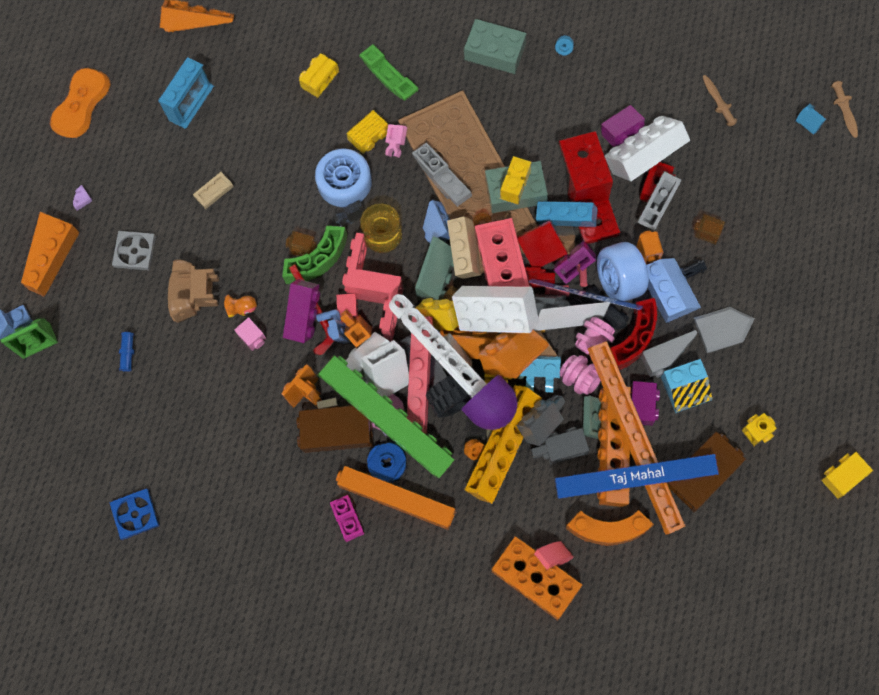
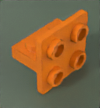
(302, 387)

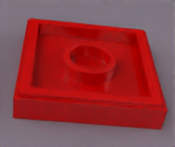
(542, 245)

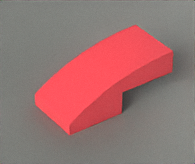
(553, 554)

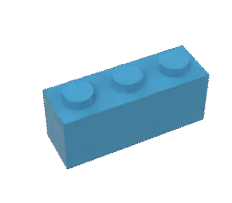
(567, 213)

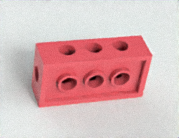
(509, 250)

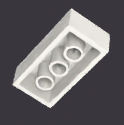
(647, 148)
(495, 309)

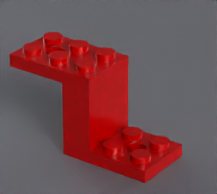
(590, 183)

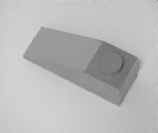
(659, 200)
(664, 355)

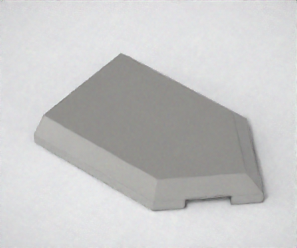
(723, 328)

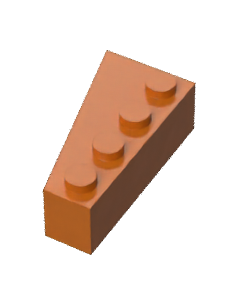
(47, 252)

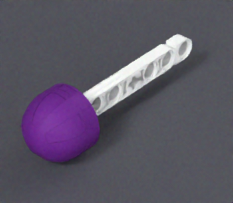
(492, 403)

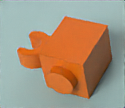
(356, 329)

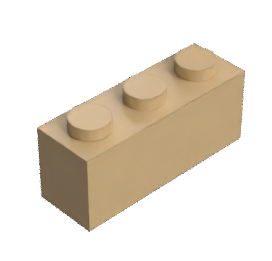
(464, 247)

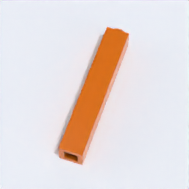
(396, 497)

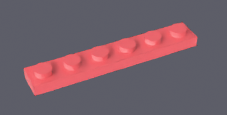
(419, 380)

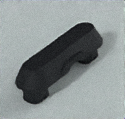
(612, 316)

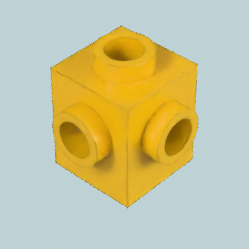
(759, 429)

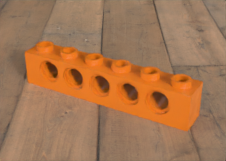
(606, 453)

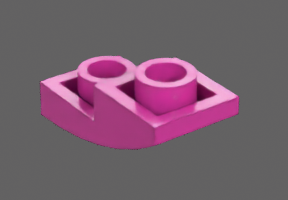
(346, 518)

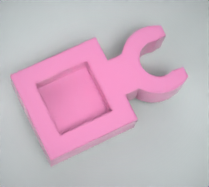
(395, 137)

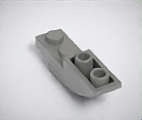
(441, 175)

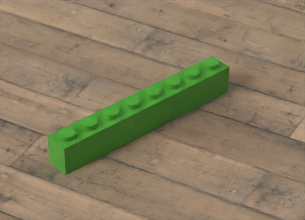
(385, 416)

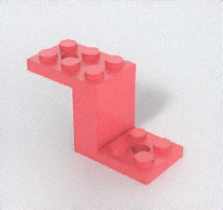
(372, 285)

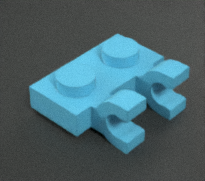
(543, 367)

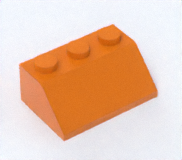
(471, 341)
(511, 353)

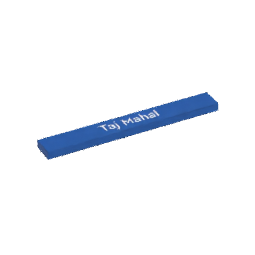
(636, 476)

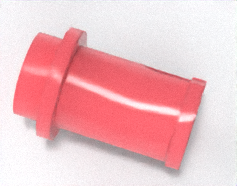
(557, 292)

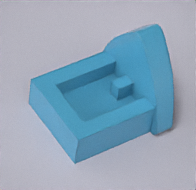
(810, 119)

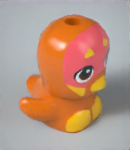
(239, 306)

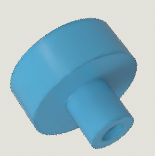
(564, 45)

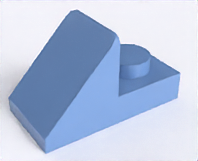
(12, 320)

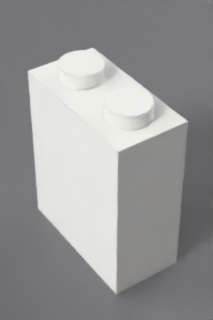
(386, 368)

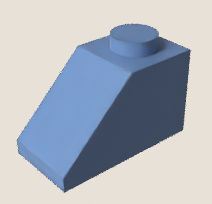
(436, 222)

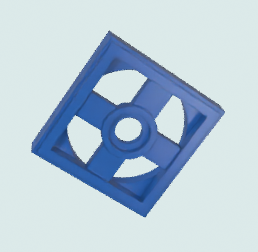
(130, 499)

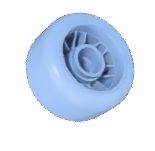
(342, 165)
(622, 271)

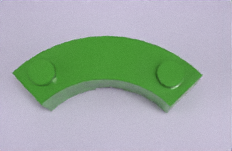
(319, 260)

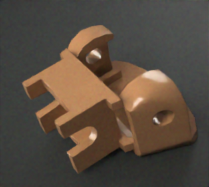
(189, 290)

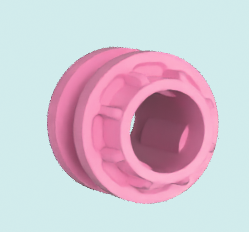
(596, 333)
(577, 372)

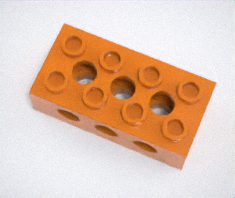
(536, 592)

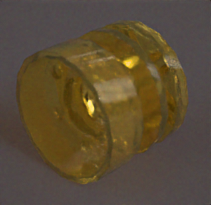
(381, 228)

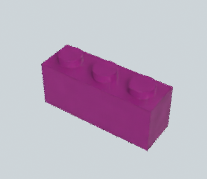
(301, 311)

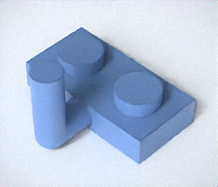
(336, 327)

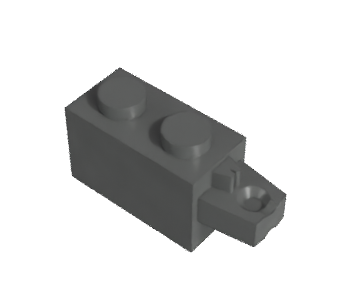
(541, 420)
(562, 446)

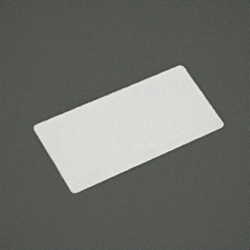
(570, 315)

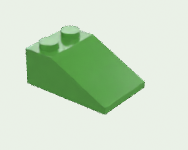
(30, 339)

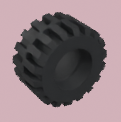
(448, 396)

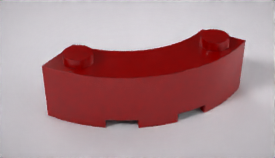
(638, 341)

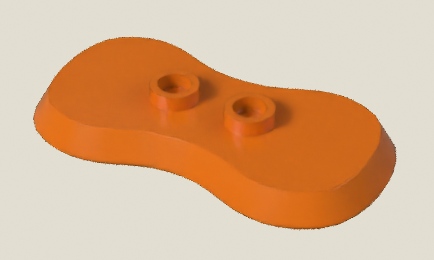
(74, 114)

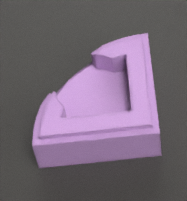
(81, 198)

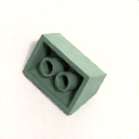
(435, 271)

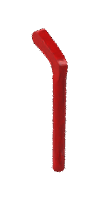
(327, 342)

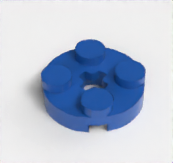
(384, 452)

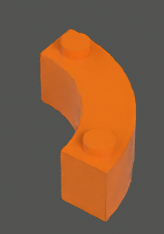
(609, 532)

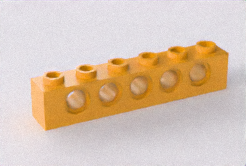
(500, 450)

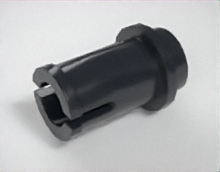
(693, 269)

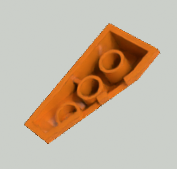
(179, 16)

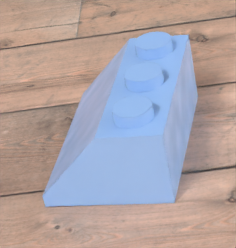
(670, 289)

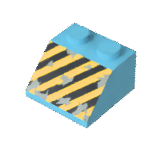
(687, 385)

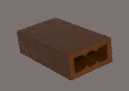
(333, 429)
(697, 490)

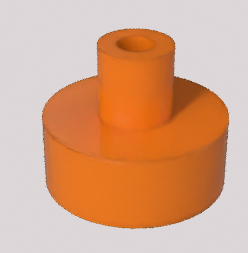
(473, 449)

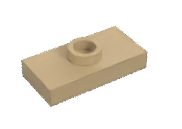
(213, 190)

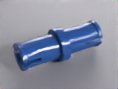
(126, 351)

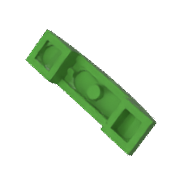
(387, 74)

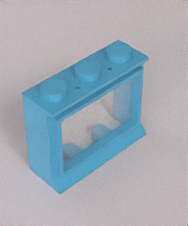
(185, 93)

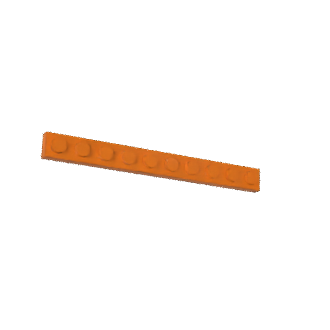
(634, 433)

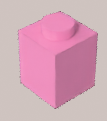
(250, 334)

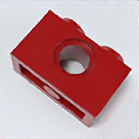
(654, 176)

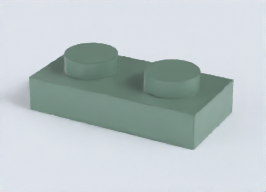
(591, 421)

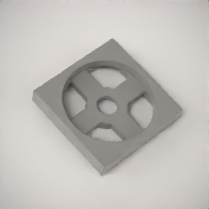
(119, 249)

